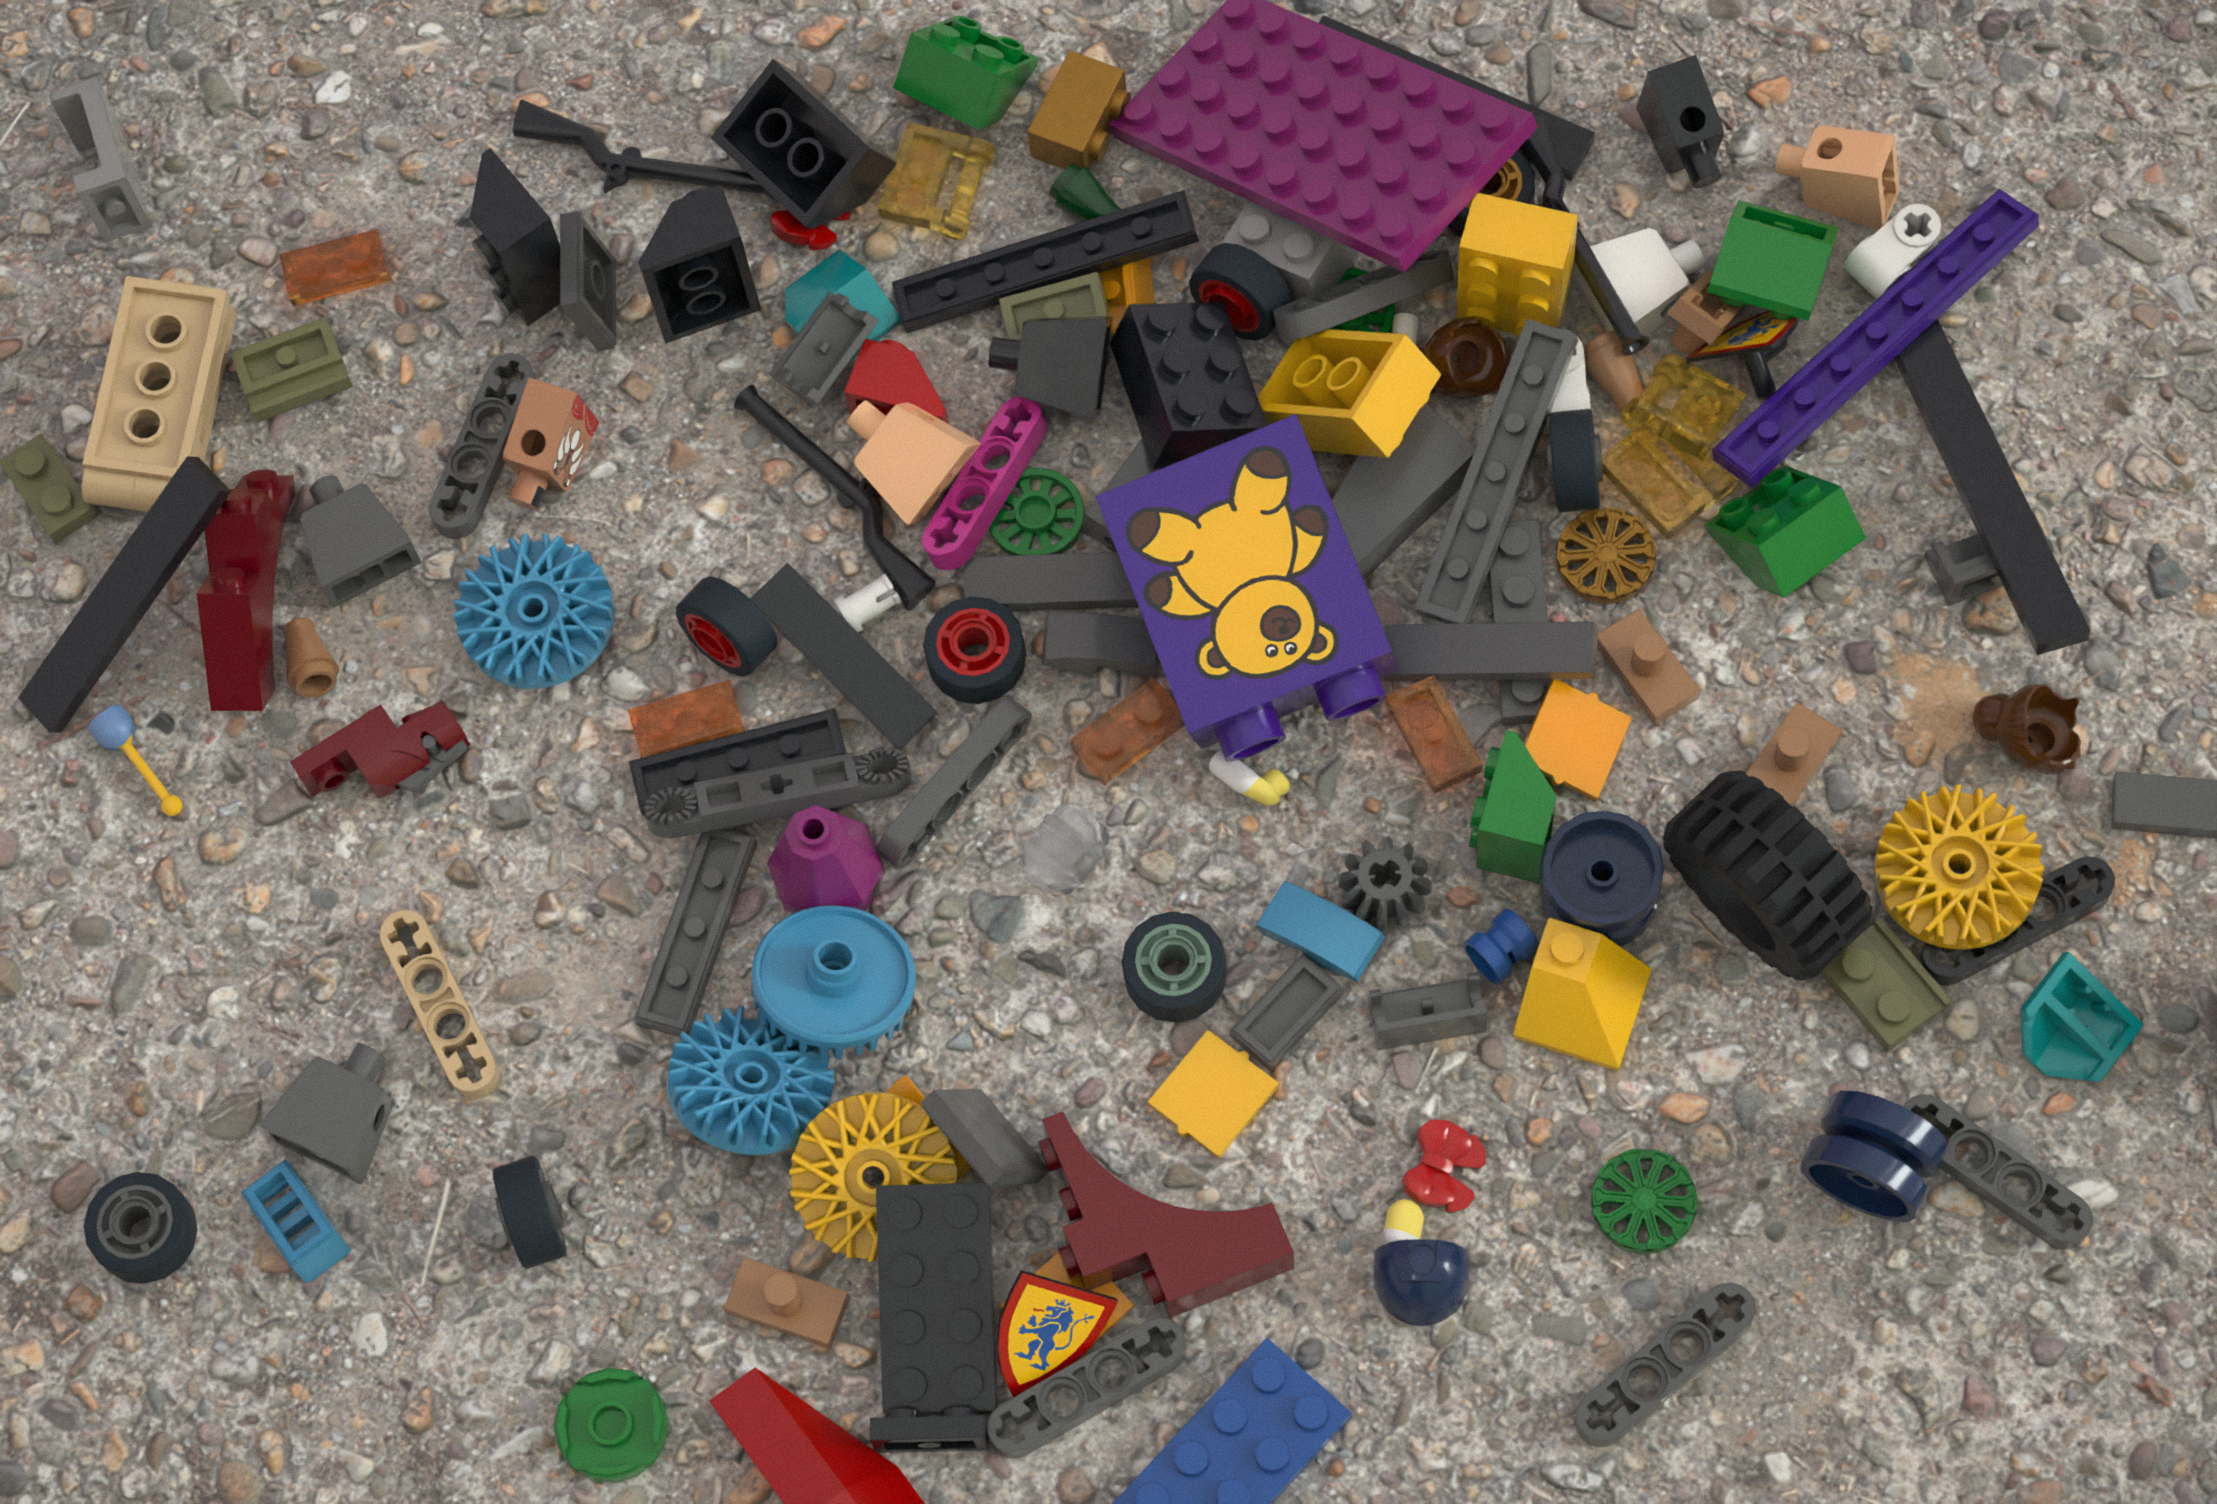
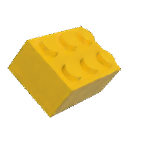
(1515, 263)
(1350, 390)

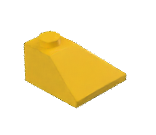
(1581, 995)

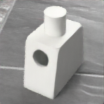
(1644, 276)

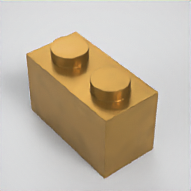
(1077, 112)

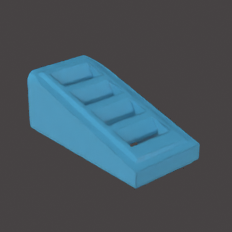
(316, 1247)

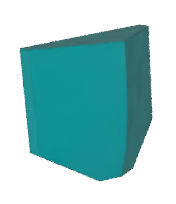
(844, 276)
(2075, 1024)

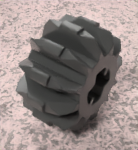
(1379, 867)

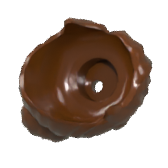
(1480, 360)
(2033, 717)

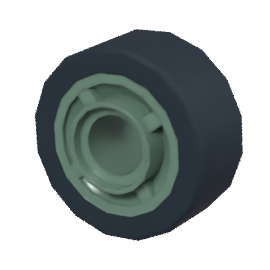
(1167, 938)

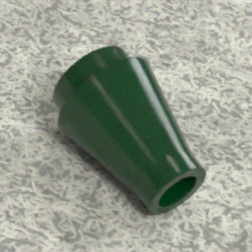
(1081, 194)

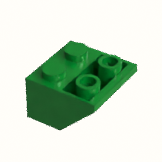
(964, 71)
(1772, 261)
(1786, 529)
(1513, 814)

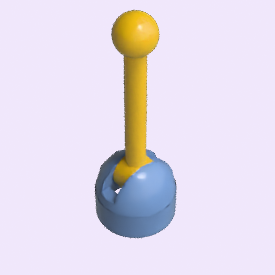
(116, 731)

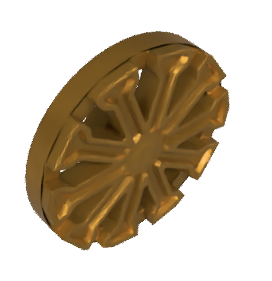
(1605, 555)

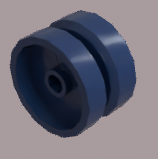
(1609, 850)
(1874, 1156)

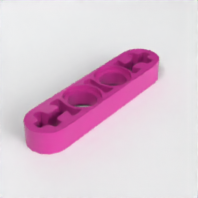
(978, 480)

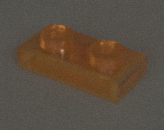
(335, 267)
(686, 719)
(1128, 731)
(1434, 734)

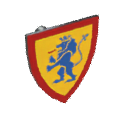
(1757, 341)
(1046, 1328)

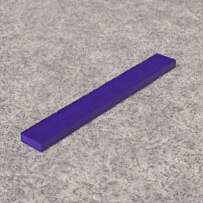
(1875, 338)

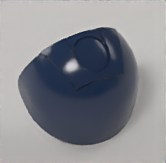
(1421, 1279)

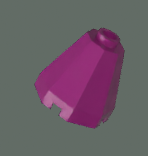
(825, 861)

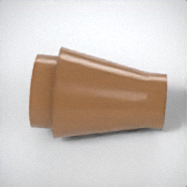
(1612, 369)
(308, 661)

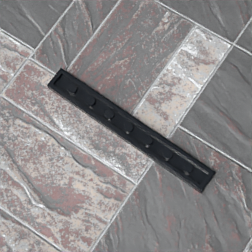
(1991, 493)

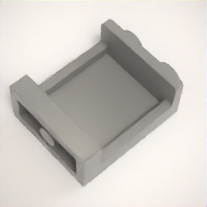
(114, 190)

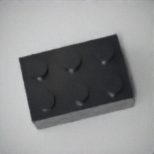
(1184, 378)

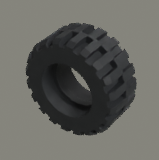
(1768, 875)

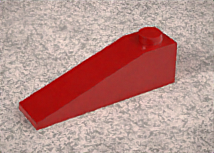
(805, 1452)

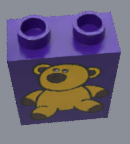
(1249, 589)

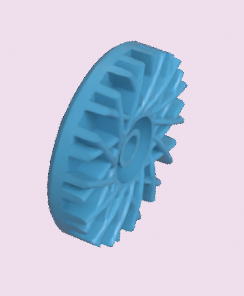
(526, 581)
(833, 979)
(745, 1086)

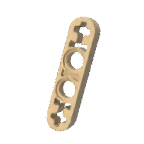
(436, 1005)

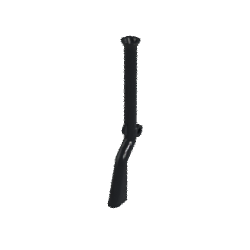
(542, 124)
(1546, 162)
(906, 577)

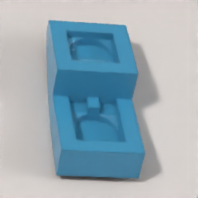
(1320, 929)

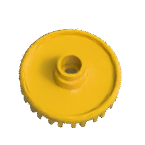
(1965, 834)
(845, 1141)

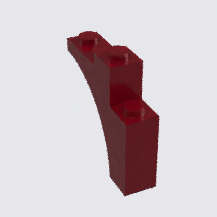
(239, 591)
(1122, 1232)

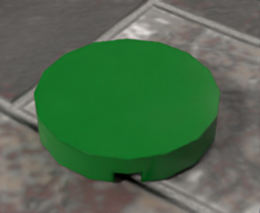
(611, 1425)

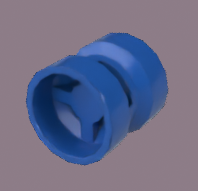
(1501, 946)

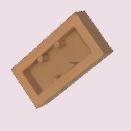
(1700, 316)
(1647, 666)
(1795, 752)
(787, 1302)

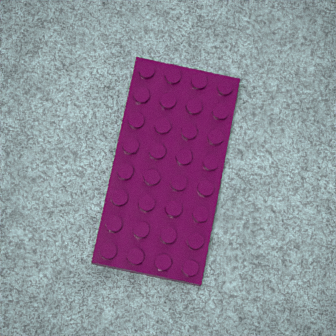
(1324, 129)

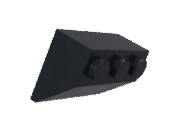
(802, 148)
(514, 242)
(697, 266)

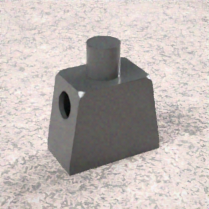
(353, 540)
(334, 1113)

